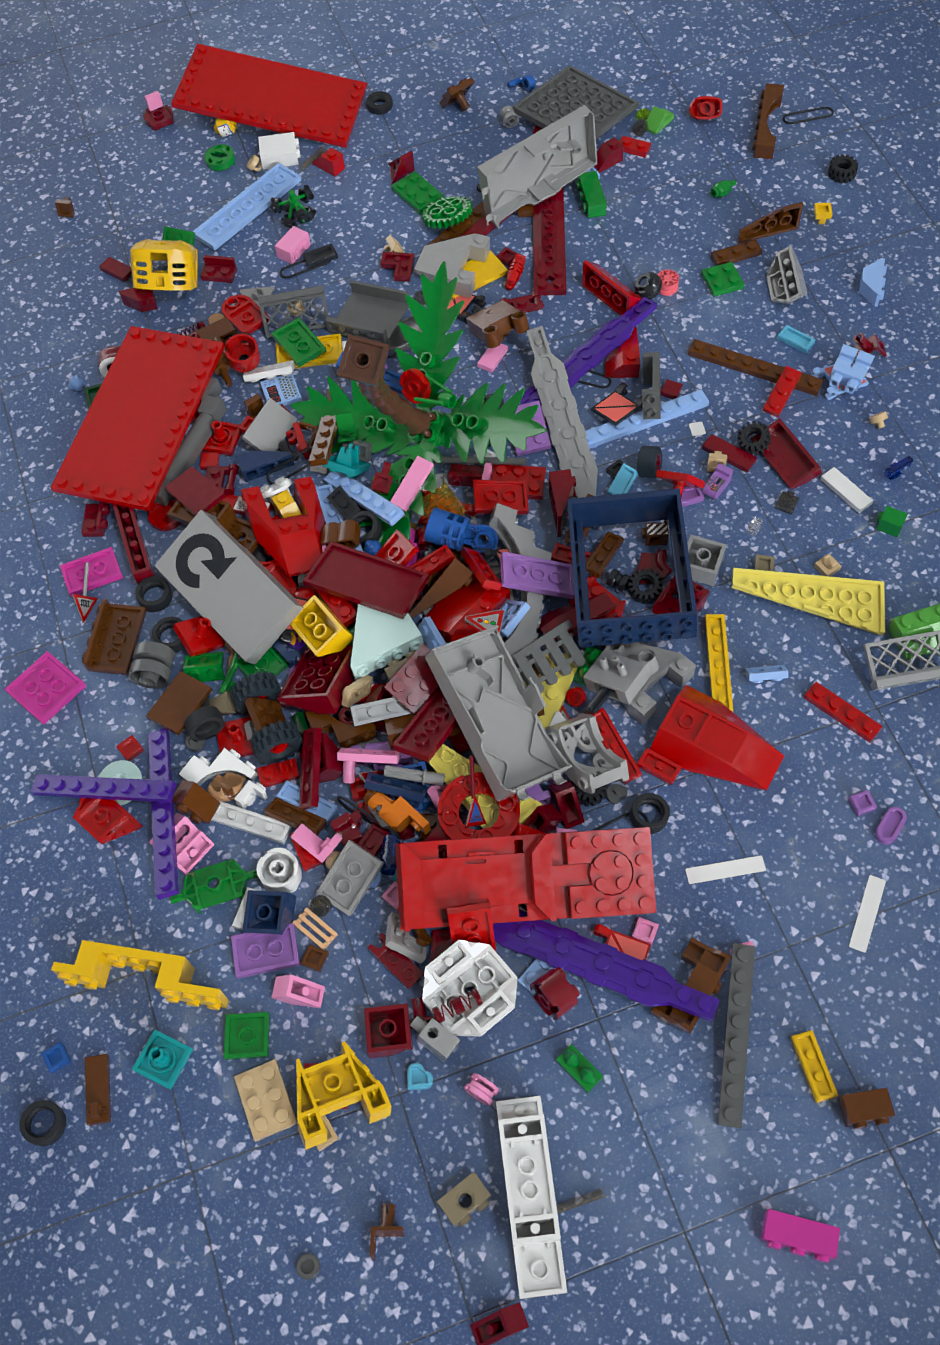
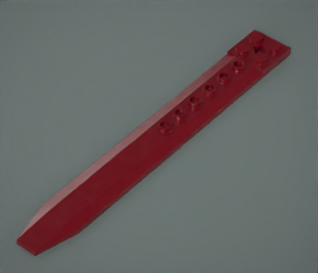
(549, 244)

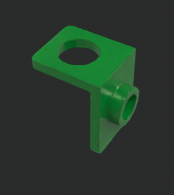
(346, 427)

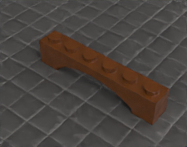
(766, 141)

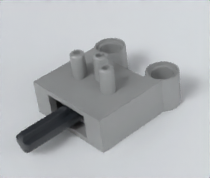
(618, 676)

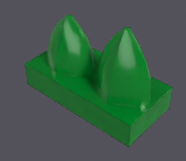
(591, 655)
(579, 1068)

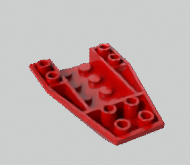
(715, 742)

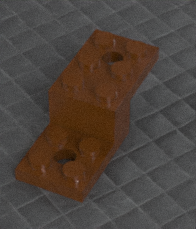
(225, 516)

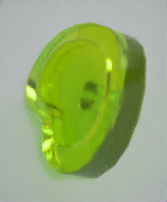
(643, 114)

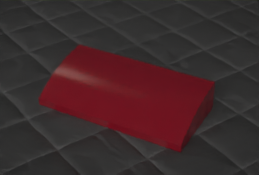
(789, 456)

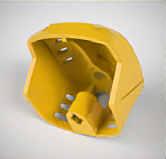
(164, 250)

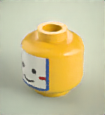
(225, 127)

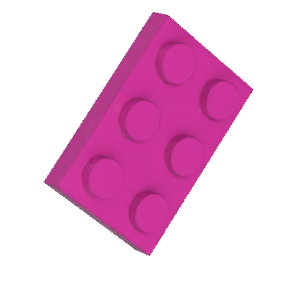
(102, 571)

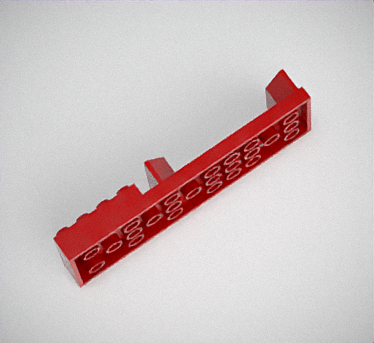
(555, 876)

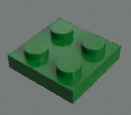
(722, 279)

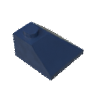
(268, 912)

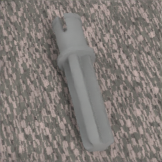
(414, 775)

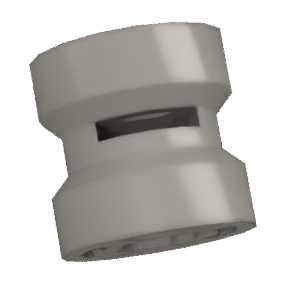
(509, 117)

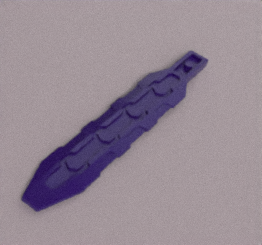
(603, 342)
(603, 966)

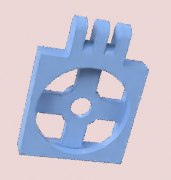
(512, 619)

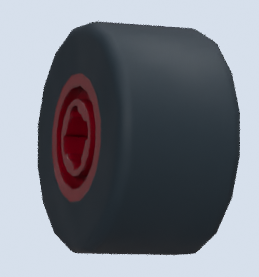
(649, 461)

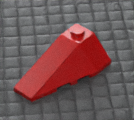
(624, 360)

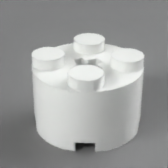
(269, 871)

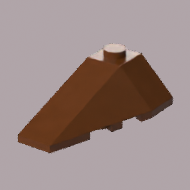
(775, 222)
(449, 582)

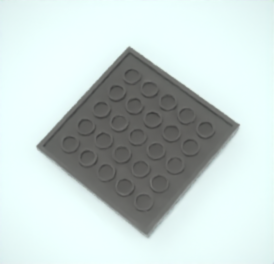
(570, 91)

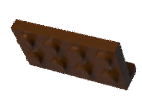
(113, 638)

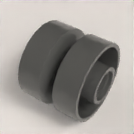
(151, 665)

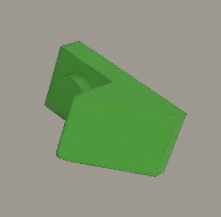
(658, 119)

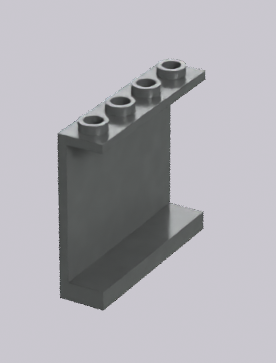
(370, 312)

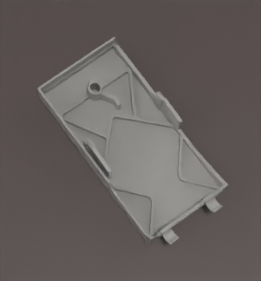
(497, 713)

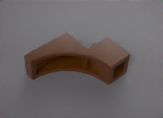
(345, 733)

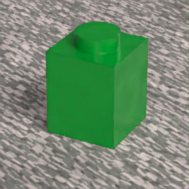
(891, 521)

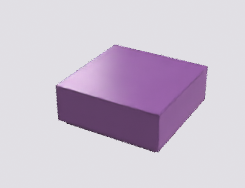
(862, 803)

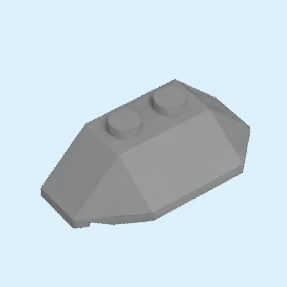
(786, 277)

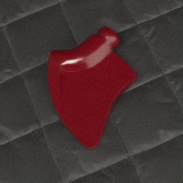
(657, 562)

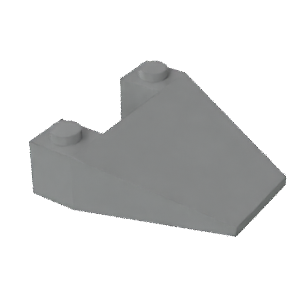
(455, 254)
(671, 664)

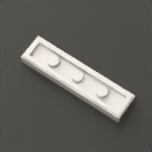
(251, 822)

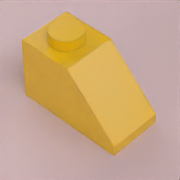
(285, 505)

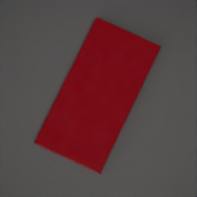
(366, 579)

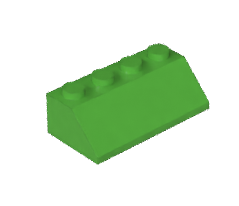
(916, 623)

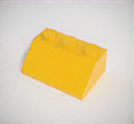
(321, 628)

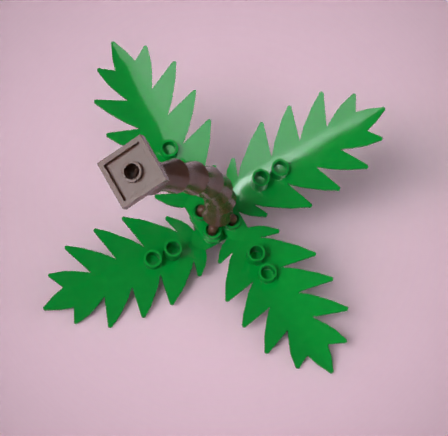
(397, 421)

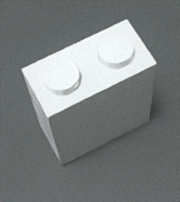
(279, 149)

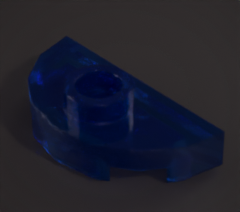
(894, 469)

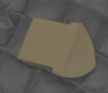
(224, 703)

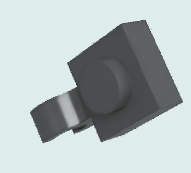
(364, 449)

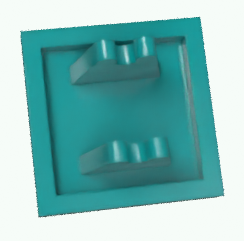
(348, 462)

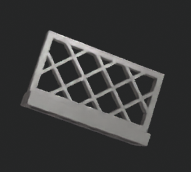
(906, 677)

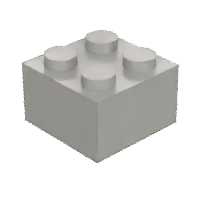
(705, 559)

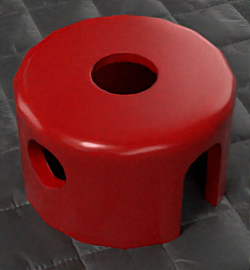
(237, 349)

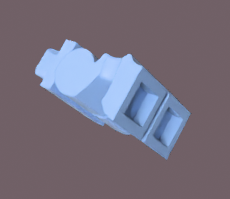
(849, 375)

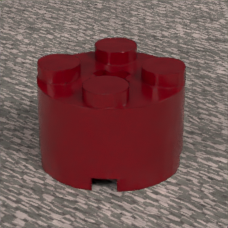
(555, 993)

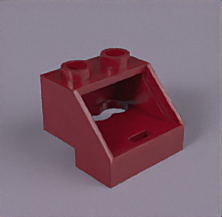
(668, 604)

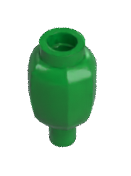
(722, 188)

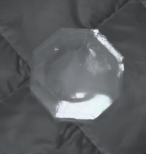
(755, 526)

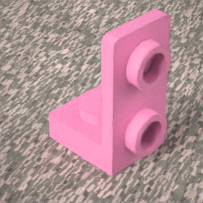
(313, 844)

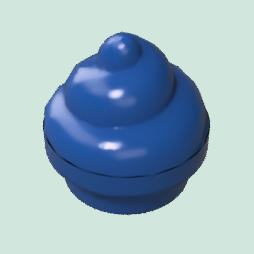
(372, 547)

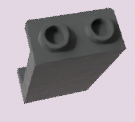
(651, 376)

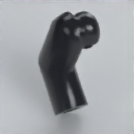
(284, 447)

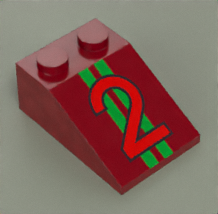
(561, 489)

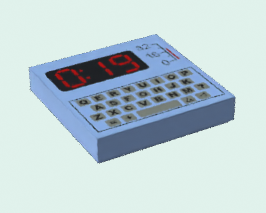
(281, 390)

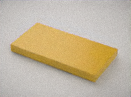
(485, 271)
(333, 347)

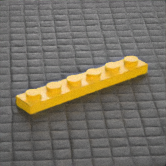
(718, 659)

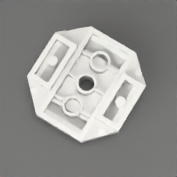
(466, 966)

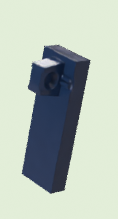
(410, 791)

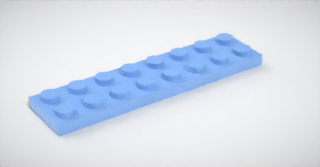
(246, 206)

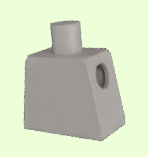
(440, 1046)

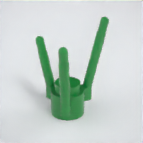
(445, 399)
(228, 682)

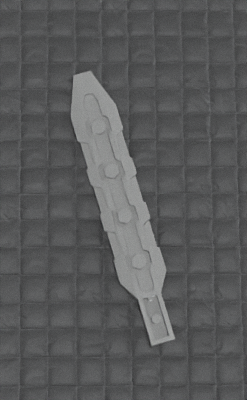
(561, 415)

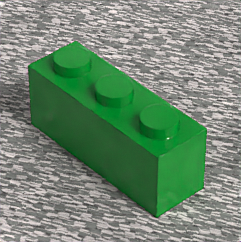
(591, 194)

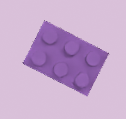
(538, 442)
(264, 952)

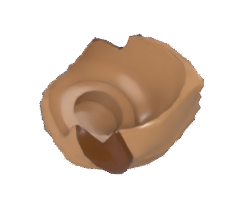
(226, 787)

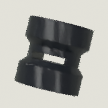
(618, 580)

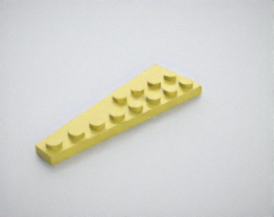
(836, 598)

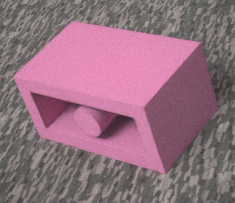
(292, 245)

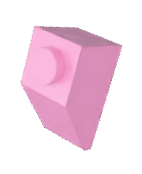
(298, 991)

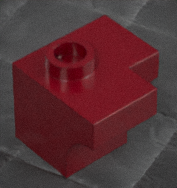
(348, 827)

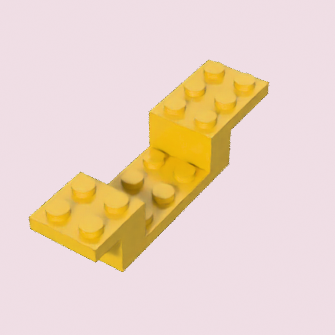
(173, 972)

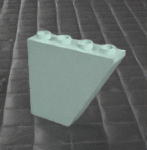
(381, 639)

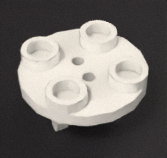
(280, 485)

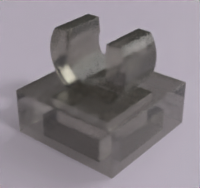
(787, 502)

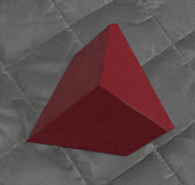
(401, 167)

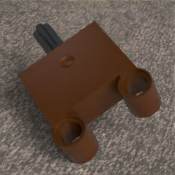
(495, 322)

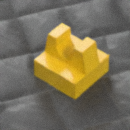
(822, 212)

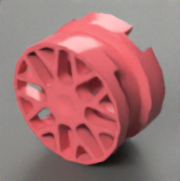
(669, 282)

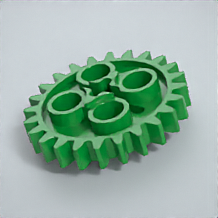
(447, 212)

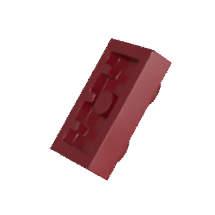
(219, 269)
(464, 474)
(95, 520)

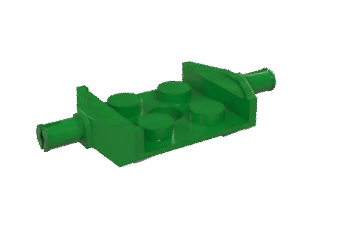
(231, 885)

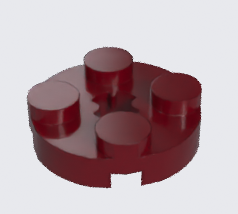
(156, 122)

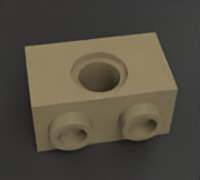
(469, 1186)

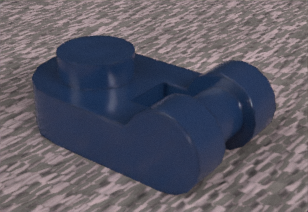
(288, 656)

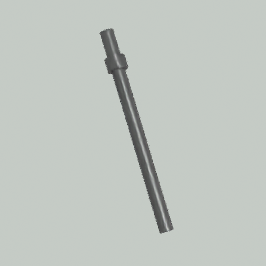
(474, 460)

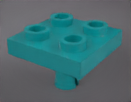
(162, 1059)

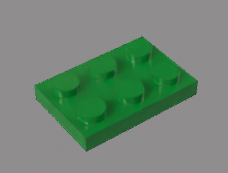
(416, 192)
(298, 342)

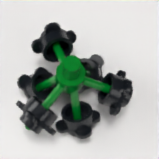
(292, 206)

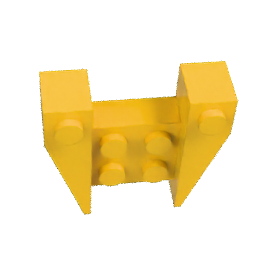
(333, 1087)

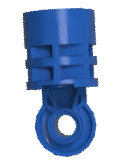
(456, 530)

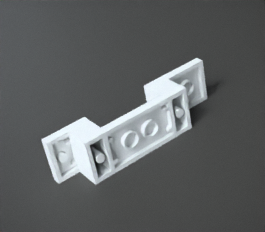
(531, 1198)

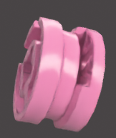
(481, 1090)

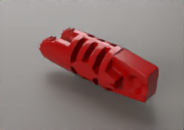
(514, 271)

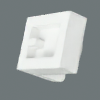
(248, 793)

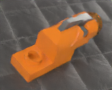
(396, 813)

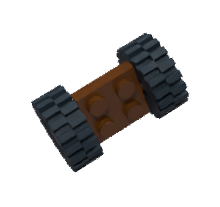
(275, 736)

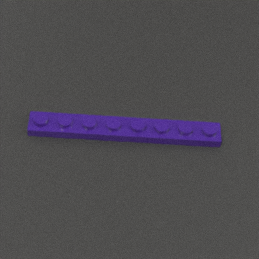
(104, 788)

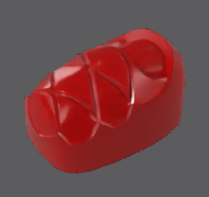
(705, 108)

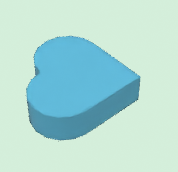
(418, 1078)

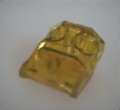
(443, 499)

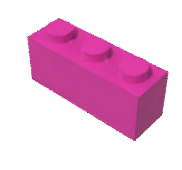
(800, 1235)

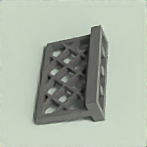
(293, 296)

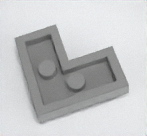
(401, 941)

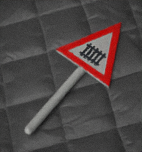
(83, 602)

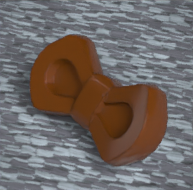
(422, 937)

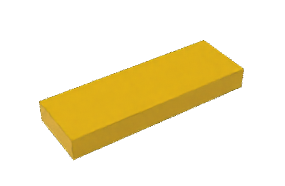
(814, 1066)

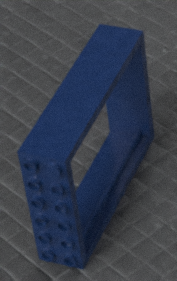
(632, 509)

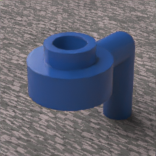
(528, 82)

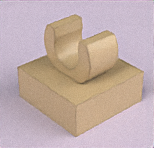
(393, 245)
(714, 459)
(827, 566)

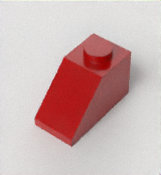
(330, 162)

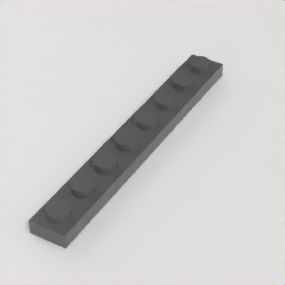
(736, 1036)

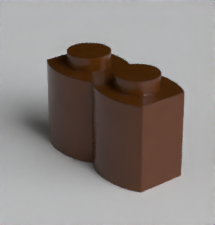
(343, 533)

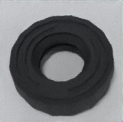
(379, 96)

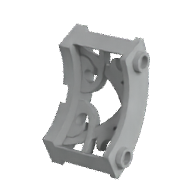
(610, 765)

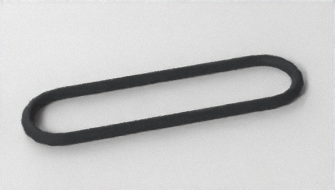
(809, 110)
(300, 272)
(286, 462)

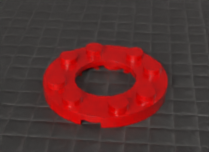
(457, 792)

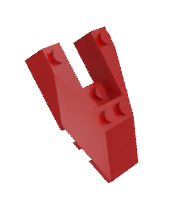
(289, 540)

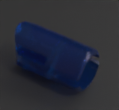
(388, 854)

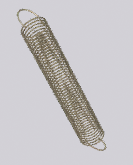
(315, 155)
(583, 1203)

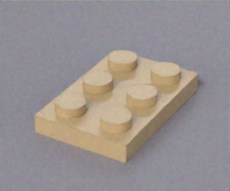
(265, 1100)

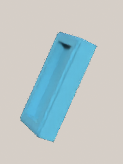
(796, 339)
(623, 480)

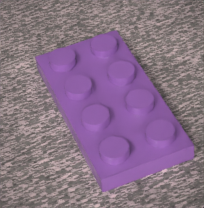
(537, 575)

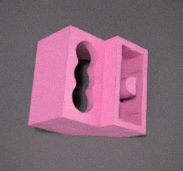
(193, 844)

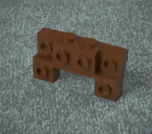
(708, 969)

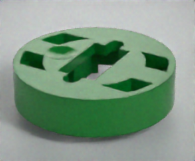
(218, 163)

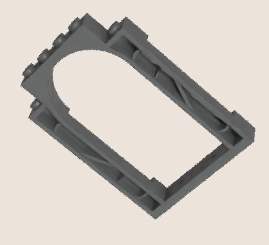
(210, 410)

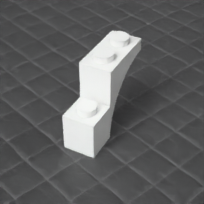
(228, 761)

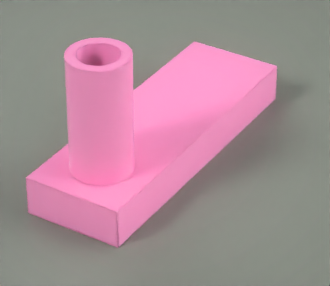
(352, 755)

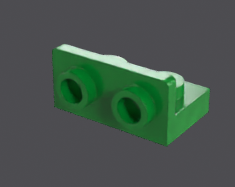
(205, 666)

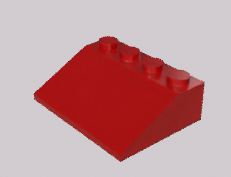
(467, 601)

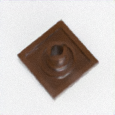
(458, 93)

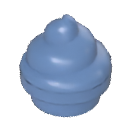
(76, 383)

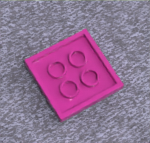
(45, 687)

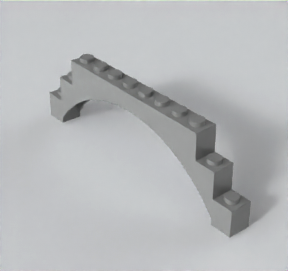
(521, 542)

